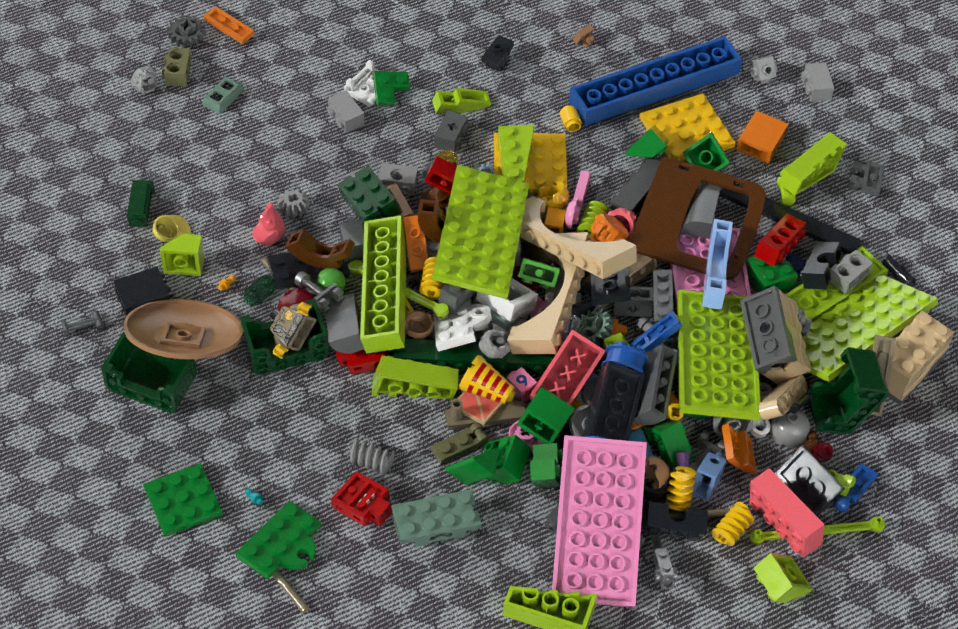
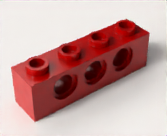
(780, 240)

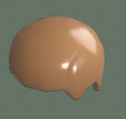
(418, 325)
(657, 471)

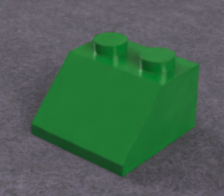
(649, 144)

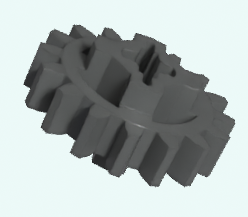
(186, 31)

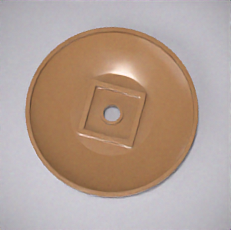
(183, 329)

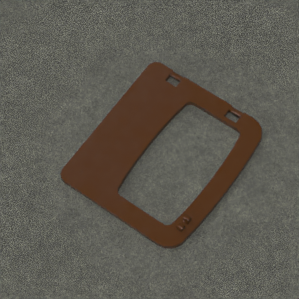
(666, 207)

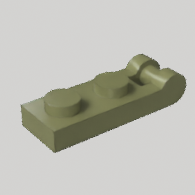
(459, 443)

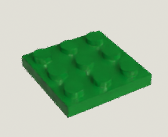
(182, 499)

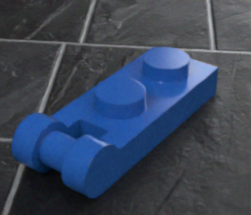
(658, 332)

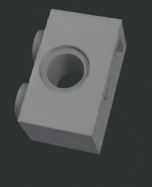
(402, 175)

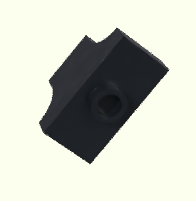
(498, 53)

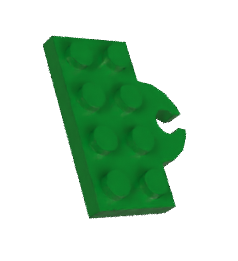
(281, 542)

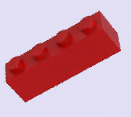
(441, 174)

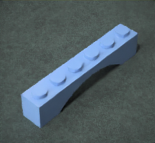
(716, 264)

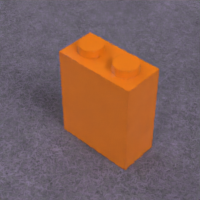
(762, 137)

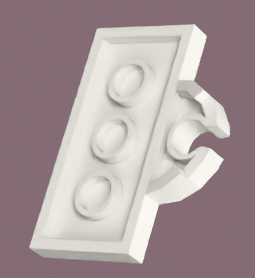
(461, 326)

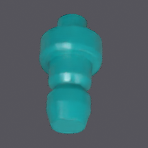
(256, 498)

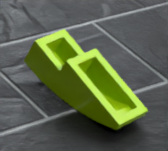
(461, 100)

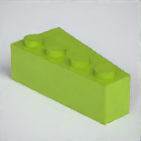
(515, 150)
(813, 164)
(414, 378)
(549, 608)

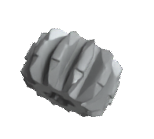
(293, 203)

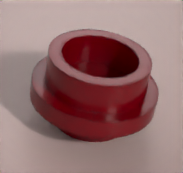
(823, 451)

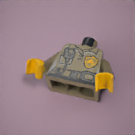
(291, 327)

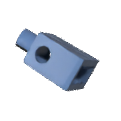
(713, 467)

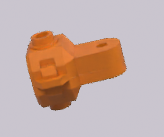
(607, 229)

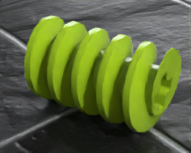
(591, 211)

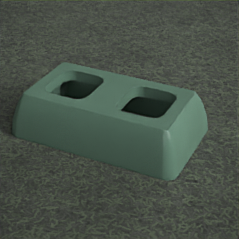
(228, 95)

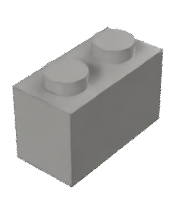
(817, 81)
(345, 111)

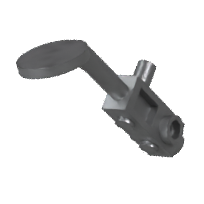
(664, 571)

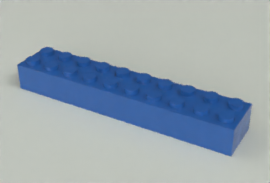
(655, 80)

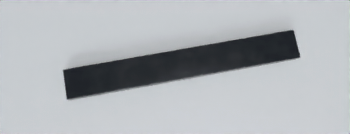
(814, 228)

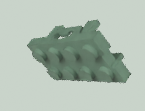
(436, 515)

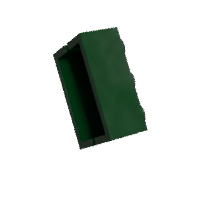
(366, 195)

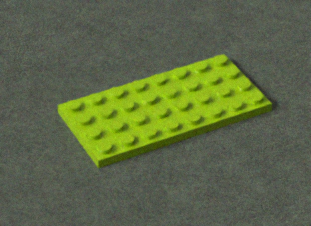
(481, 232)
(876, 309)
(715, 359)

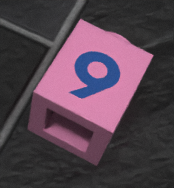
(522, 382)

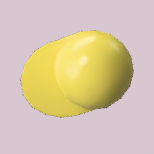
(169, 227)

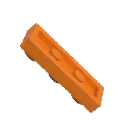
(229, 25)

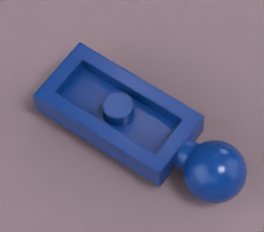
(864, 479)

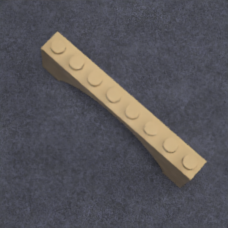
(595, 257)
(545, 331)

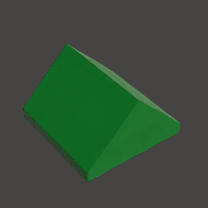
(707, 154)
(476, 467)

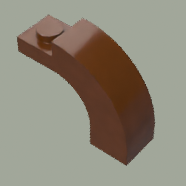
(430, 219)
(316, 253)

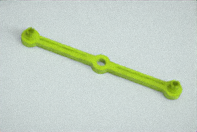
(441, 309)
(876, 524)

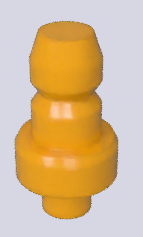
(224, 284)

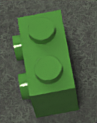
(538, 272)

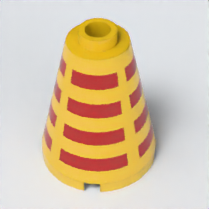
(487, 382)

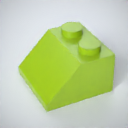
(183, 255)
(782, 578)

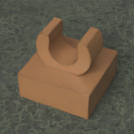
(584, 36)

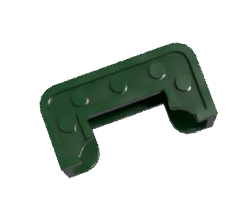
(261, 343)
(146, 376)
(852, 397)

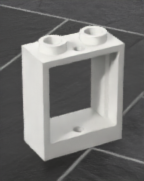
(522, 301)

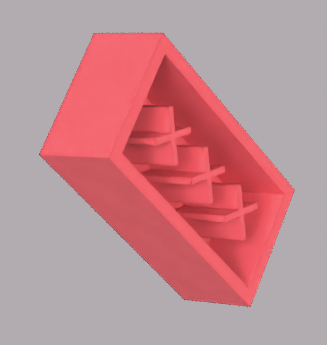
(570, 367)
(786, 513)

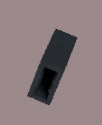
(141, 289)

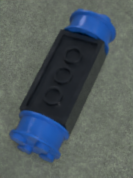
(616, 393)

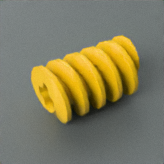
(430, 288)
(681, 488)
(733, 524)

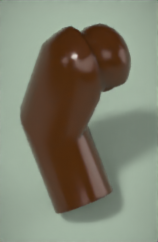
(811, 441)

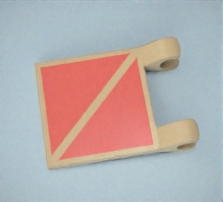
(478, 408)

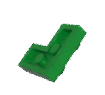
(386, 82)

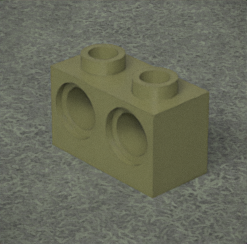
(177, 66)

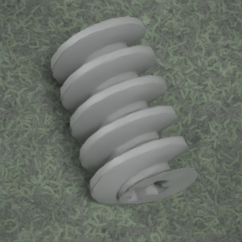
(370, 457)

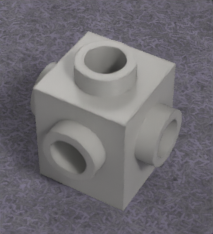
(763, 69)

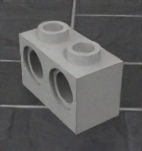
(850, 271)

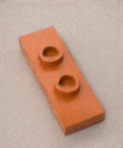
(415, 243)

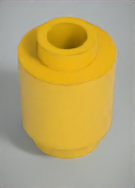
(570, 118)

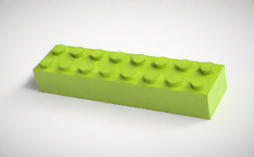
(383, 285)

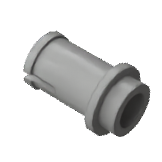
(644, 324)

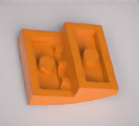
(739, 449)

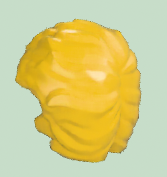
(554, 196)

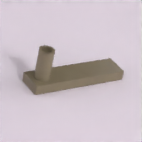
(884, 349)
(505, 414)

